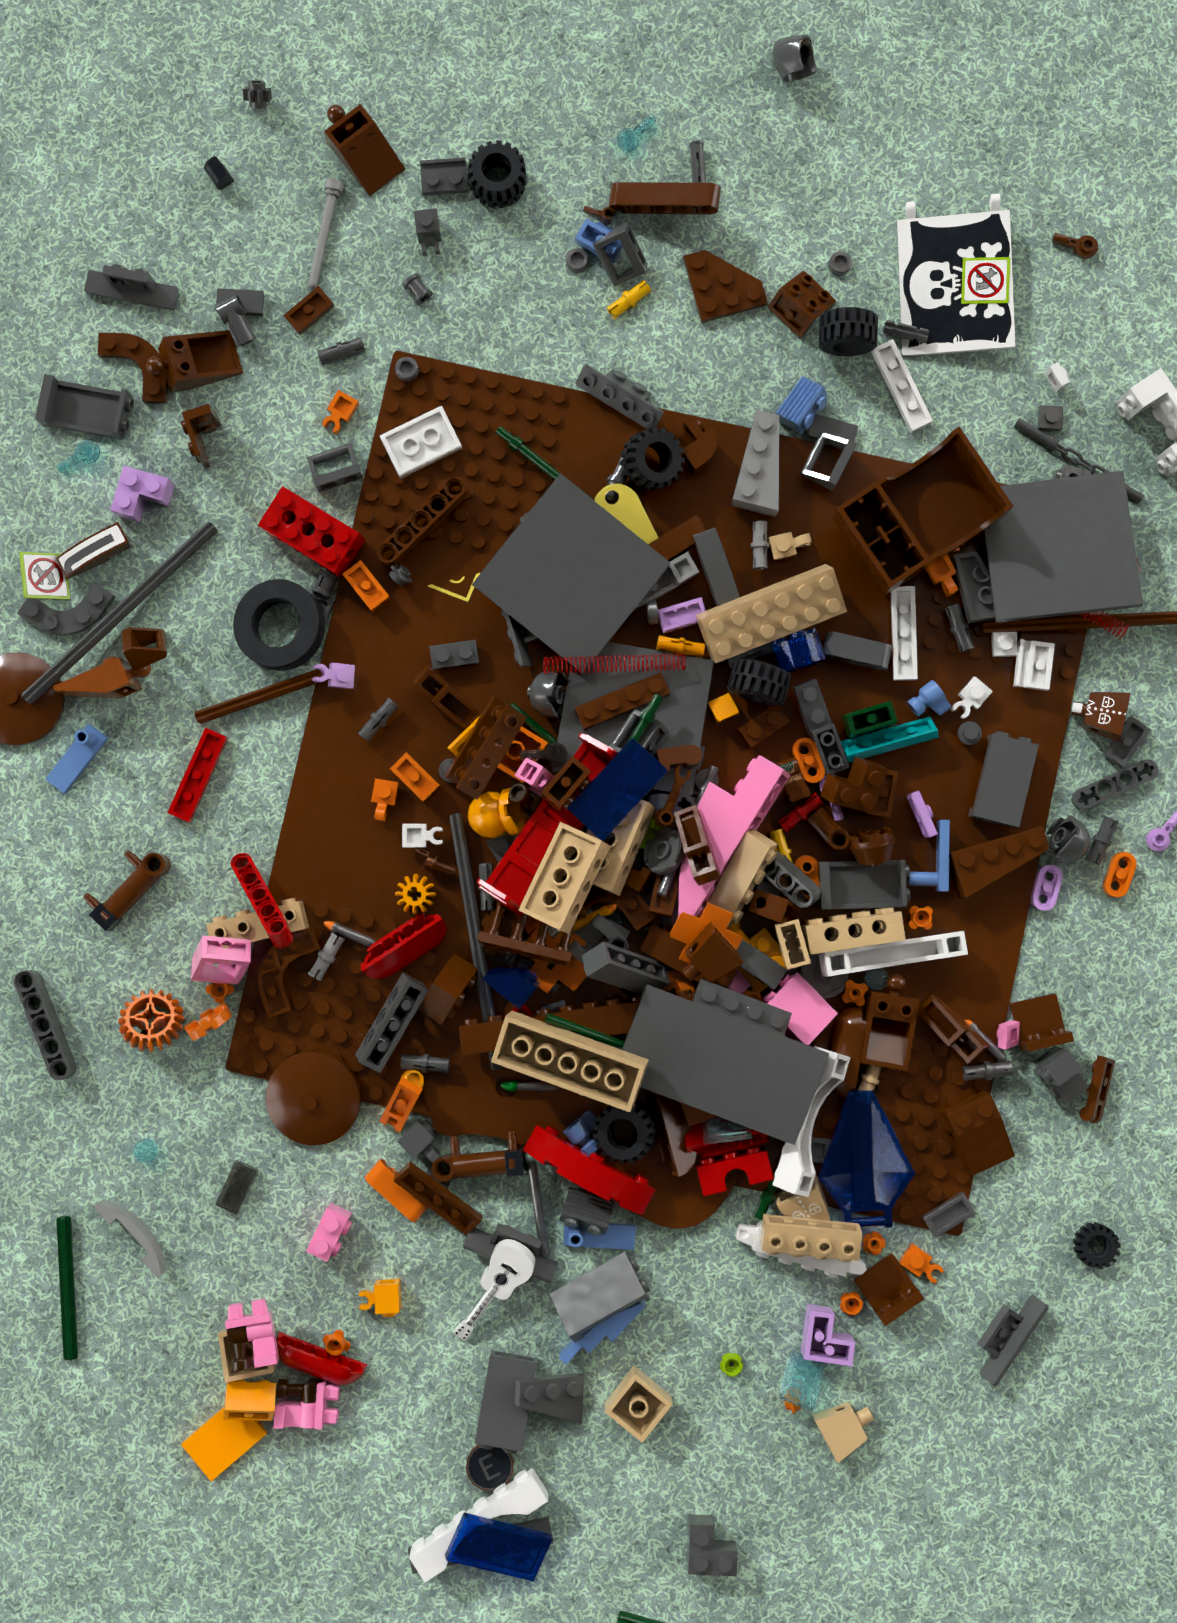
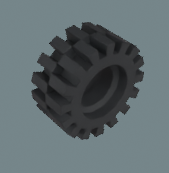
(1109, 1251)

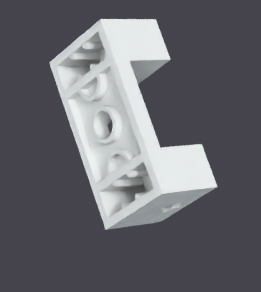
(1161, 395)

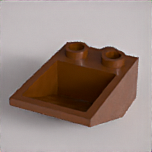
(363, 150)
(203, 356)
(889, 1031)

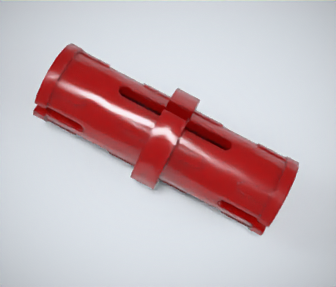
(800, 812)

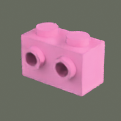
(328, 1233)

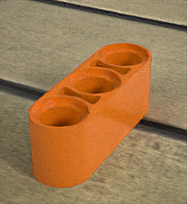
(382, 1180)

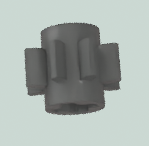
(257, 94)

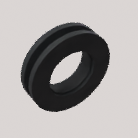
(251, 610)

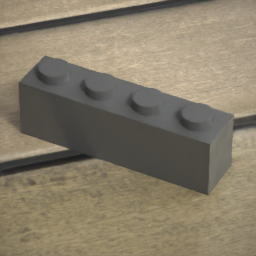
(624, 968)

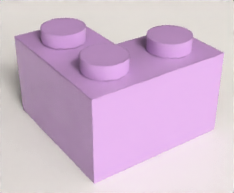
(136, 488)
(820, 1342)

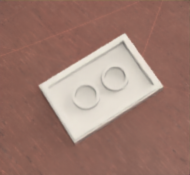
(421, 442)

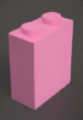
(807, 1007)

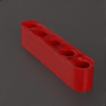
(262, 900)

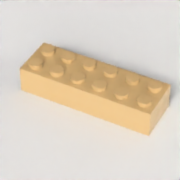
(771, 613)
(570, 1061)

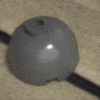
(548, 693)
(1070, 837)

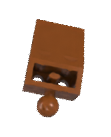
(110, 680)

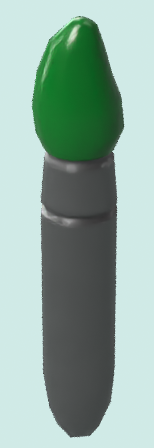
(513, 1085)

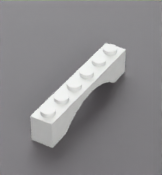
(893, 953)
(796, 1166)
(518, 1497)

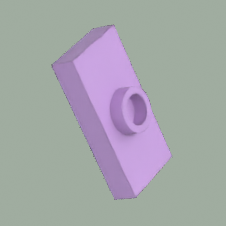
(680, 615)
(922, 814)

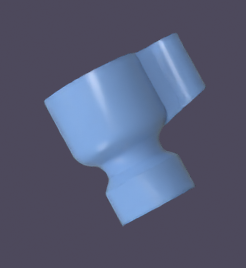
(929, 696)
(580, 1130)

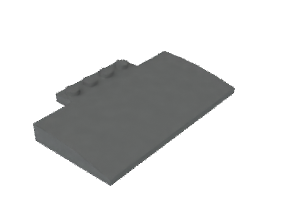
(726, 1057)

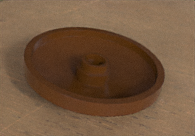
(19, 720)
(313, 1098)

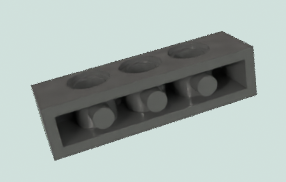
(391, 1022)

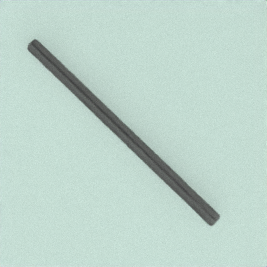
(113, 618)
(472, 919)

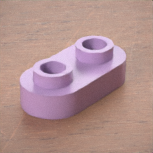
(1047, 888)

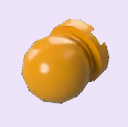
(496, 815)

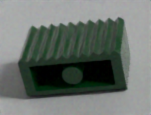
(869, 719)

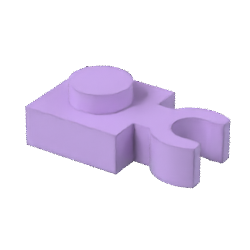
(338, 675)

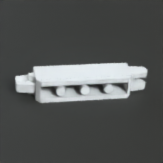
(832, 1267)

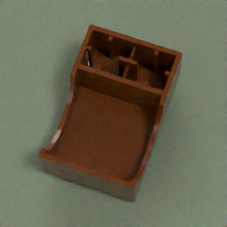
(922, 512)

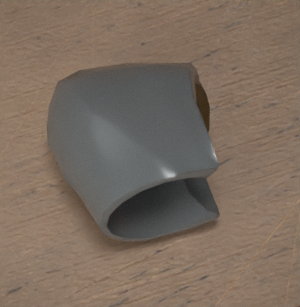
(794, 57)

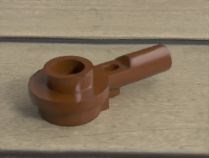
(1084, 247)

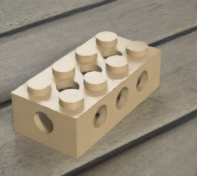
(623, 851)
(549, 876)
(889, 930)

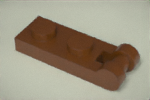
(1098, 1090)

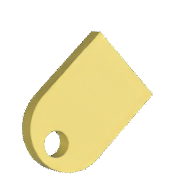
(628, 511)

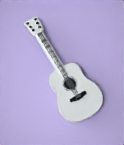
(508, 1268)

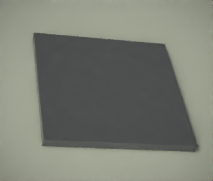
(1063, 549)
(571, 573)
(679, 712)

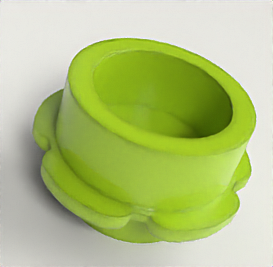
(731, 1370)

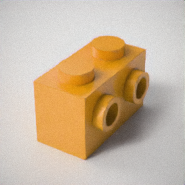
(249, 1400)

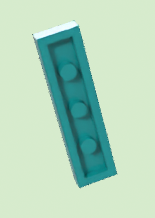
(890, 739)

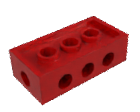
(309, 517)

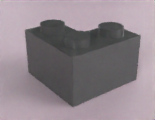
(1060, 1073)
(704, 1553)

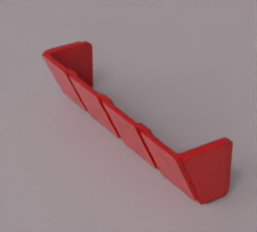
(521, 861)

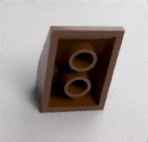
(979, 1132)

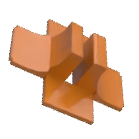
(689, 927)
(569, 976)

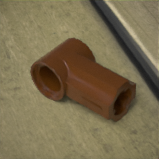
(827, 827)

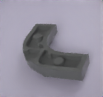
(72, 620)

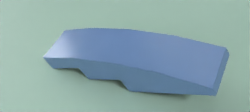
(611, 1328)

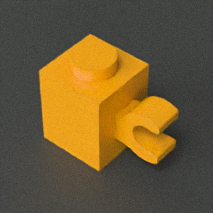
(385, 1296)

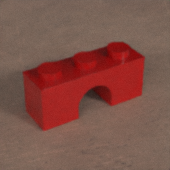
(713, 1171)

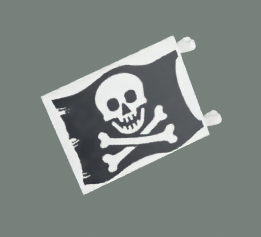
(931, 280)

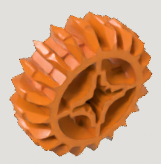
(132, 1018)

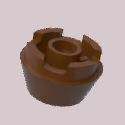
(872, 846)

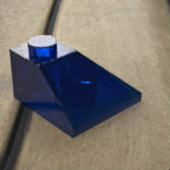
(512, 983)

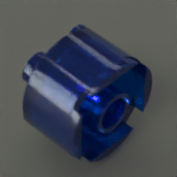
(799, 650)

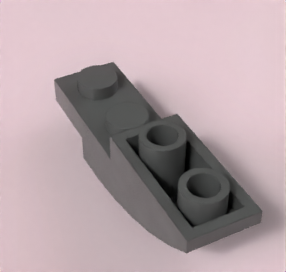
(820, 727)

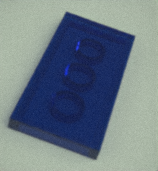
(617, 789)
(498, 1547)

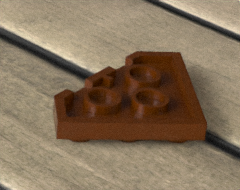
(721, 287)

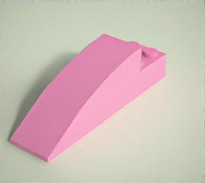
(726, 823)

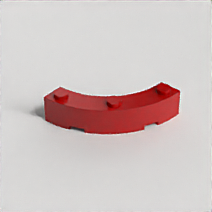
(589, 1170)

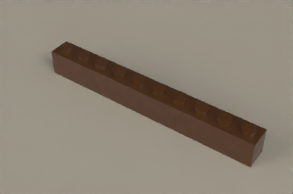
(607, 1019)

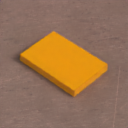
(221, 1442)

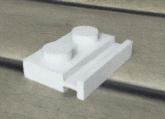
(1034, 665)

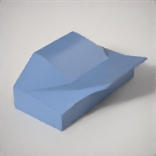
(591, 232)

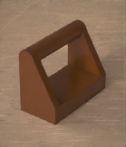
(134, 645)

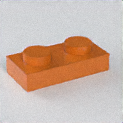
(366, 585)
(415, 777)

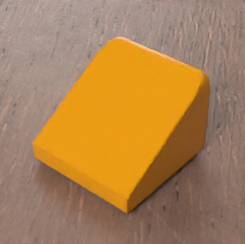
(723, 708)

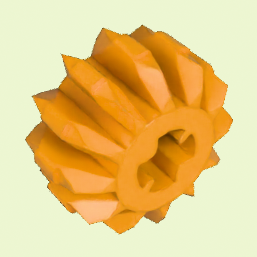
(420, 888)

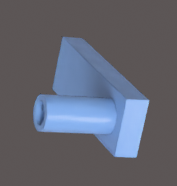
(77, 758)
(940, 878)
(616, 1237)

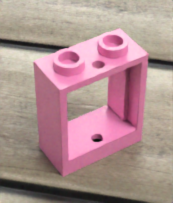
(231, 961)

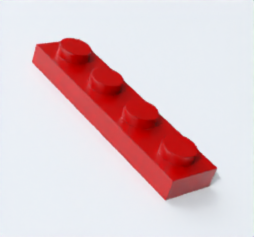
(197, 775)

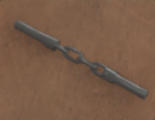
(1053, 444)

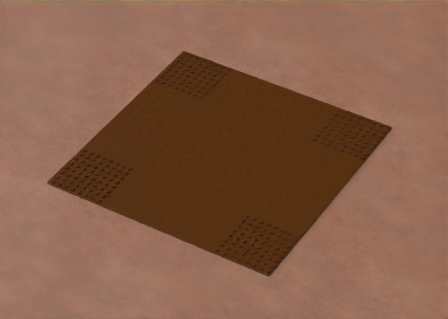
(351, 863)

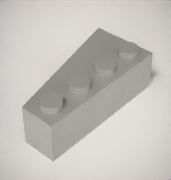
(759, 472)

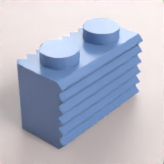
(802, 404)

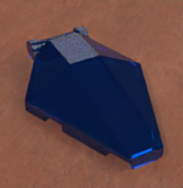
(865, 1161)

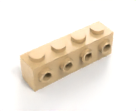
(743, 873)
(249, 927)
(811, 1237)

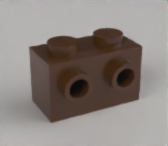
(565, 784)

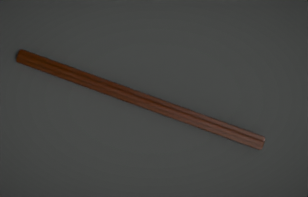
(1078, 622)

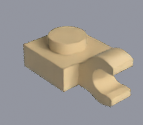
(785, 546)

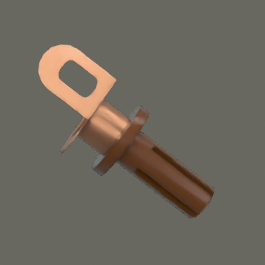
(433, 863)

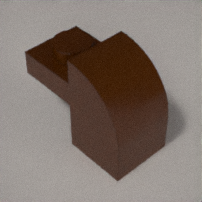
(702, 450)

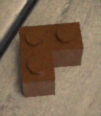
(861, 787)
(448, 989)

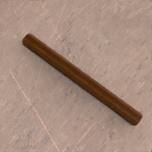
(257, 696)

